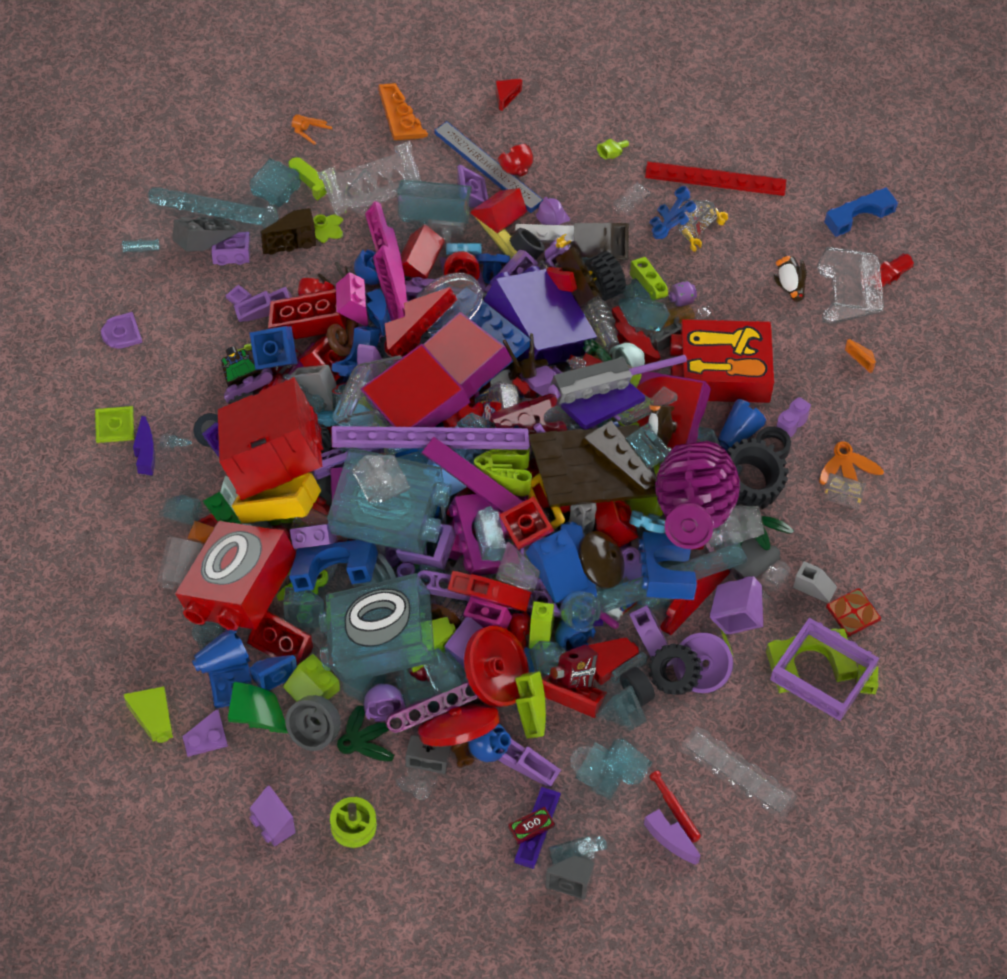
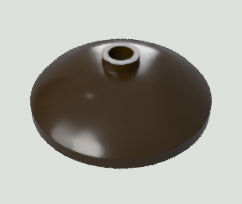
(601, 559)

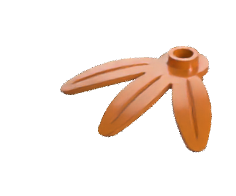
(846, 462)

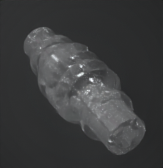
(602, 322)

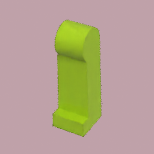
(309, 177)
(648, 278)

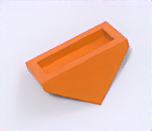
(861, 355)
(200, 532)

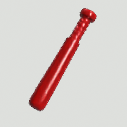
(677, 810)

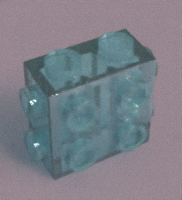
(275, 182)

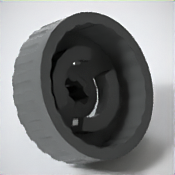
(321, 716)

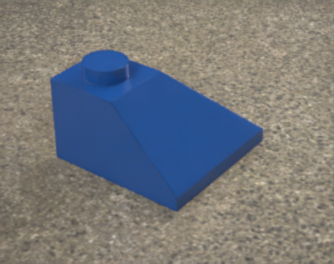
(273, 671)

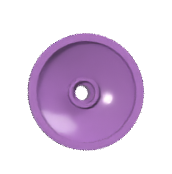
(717, 653)

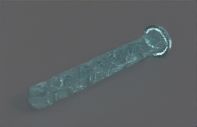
(211, 207)

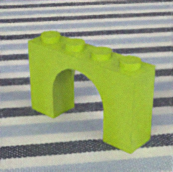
(842, 666)

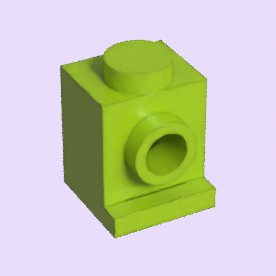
(872, 684)

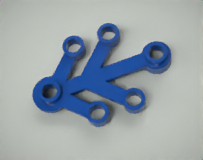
(660, 230)

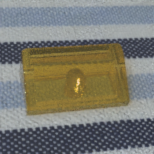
(682, 312)

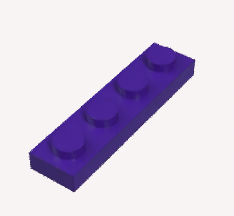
(530, 849)

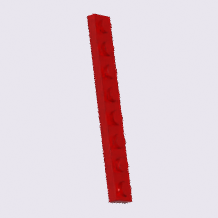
(715, 178)

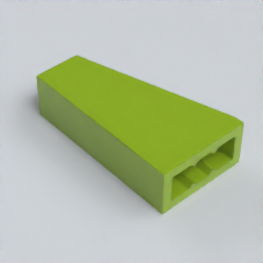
(541, 623)

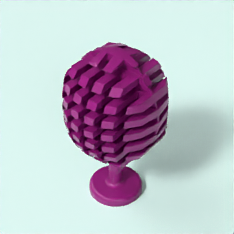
(696, 492)

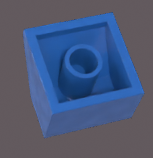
(273, 348)

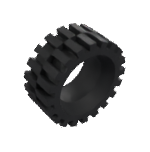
(768, 463)

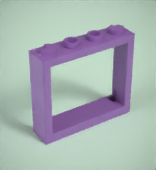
(810, 693)

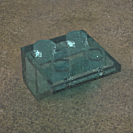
(644, 313)

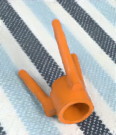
(302, 123)

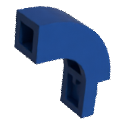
(362, 335)

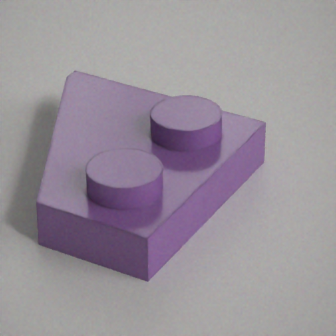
(205, 736)

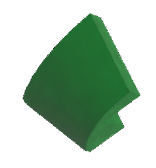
(256, 707)

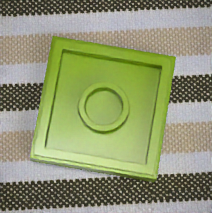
(114, 424)

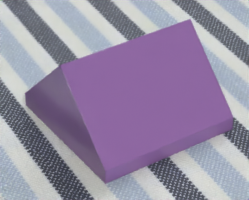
(470, 178)

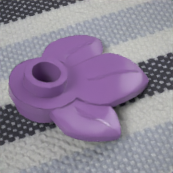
(632, 567)

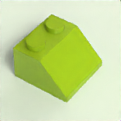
(311, 679)

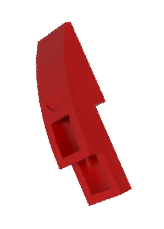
(628, 334)
(489, 590)

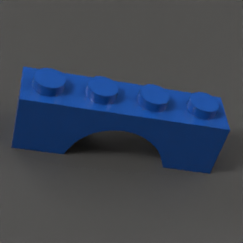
(878, 203)

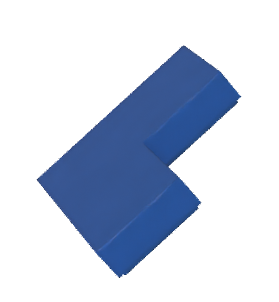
(223, 680)

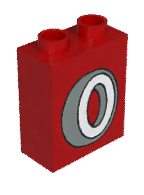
(236, 575)

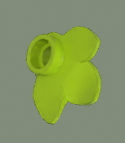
(329, 228)

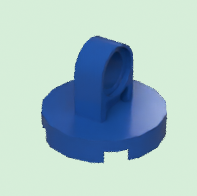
(491, 263)

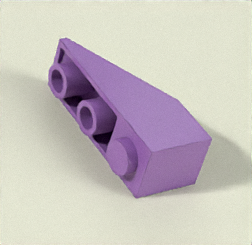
(649, 630)

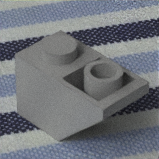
(814, 582)

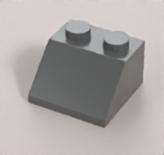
(571, 876)

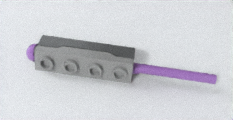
(601, 378)

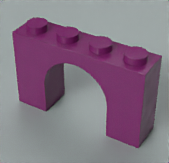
(464, 511)

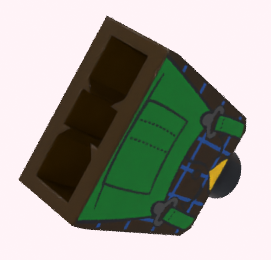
(238, 366)

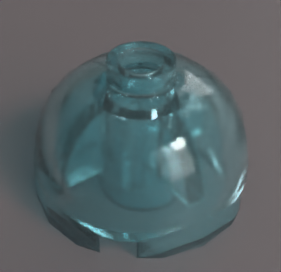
(578, 607)

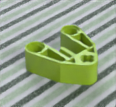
(507, 469)

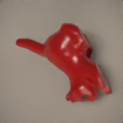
(520, 626)

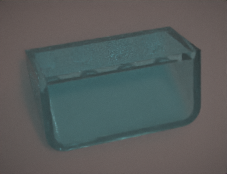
(433, 201)

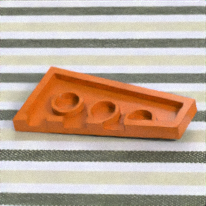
(400, 115)

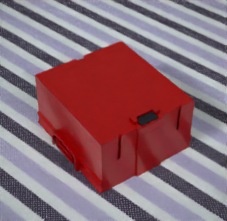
(269, 439)

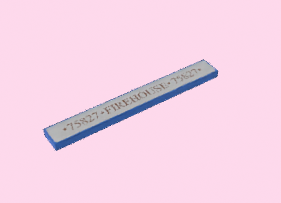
(486, 164)

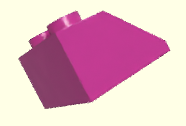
(352, 298)

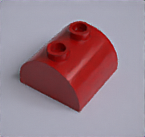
(526, 523)

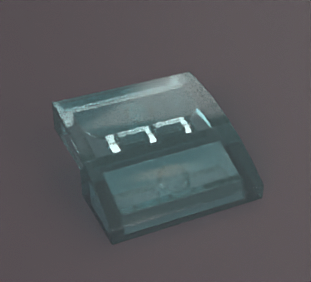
(597, 775)

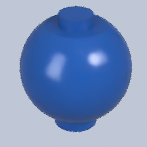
(487, 746)

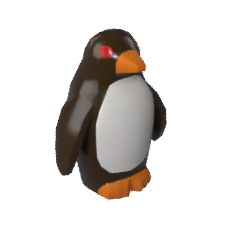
(791, 277)
(662, 422)

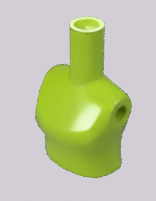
(611, 149)

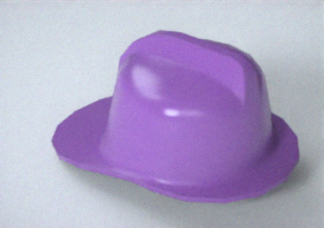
(551, 212)

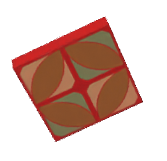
(853, 612)

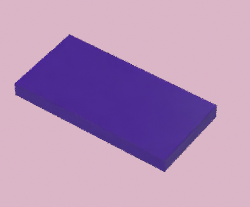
(603, 406)

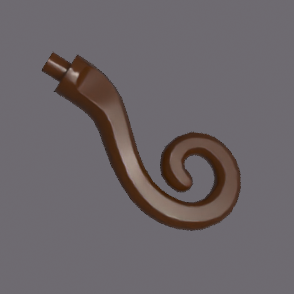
(336, 345)

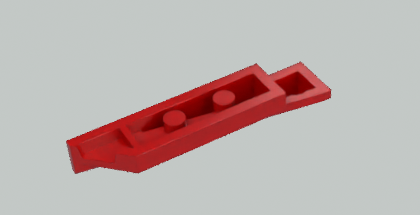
(682, 608)

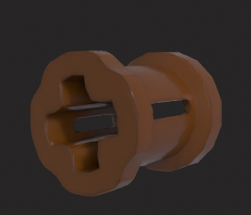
(462, 754)

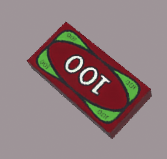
(531, 825)

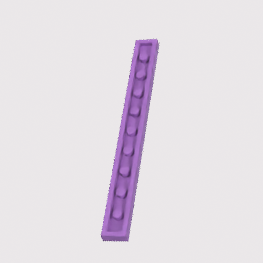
(420, 437)

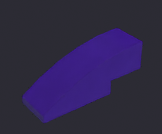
(144, 448)

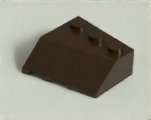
(586, 288)

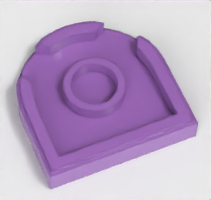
(121, 331)

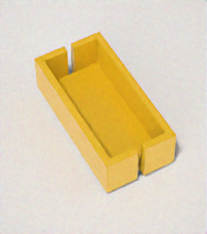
(281, 502)

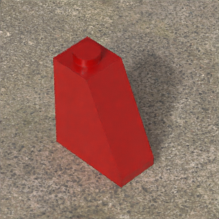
(611, 656)

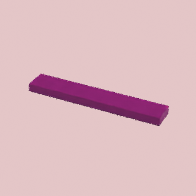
(470, 476)

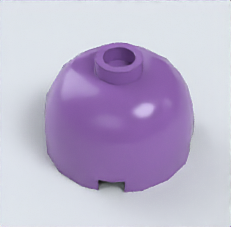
(382, 701)

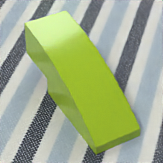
(531, 704)

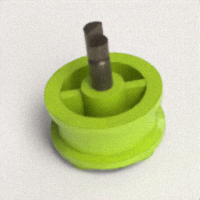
(353, 822)

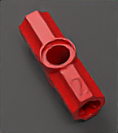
(894, 269)

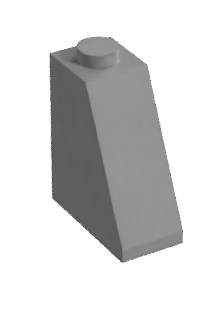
(318, 382)

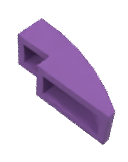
(259, 305)
(530, 764)
(671, 837)

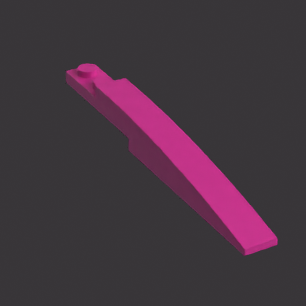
(387, 261)

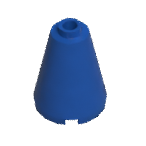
(740, 424)
(221, 653)

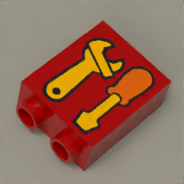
(728, 356)

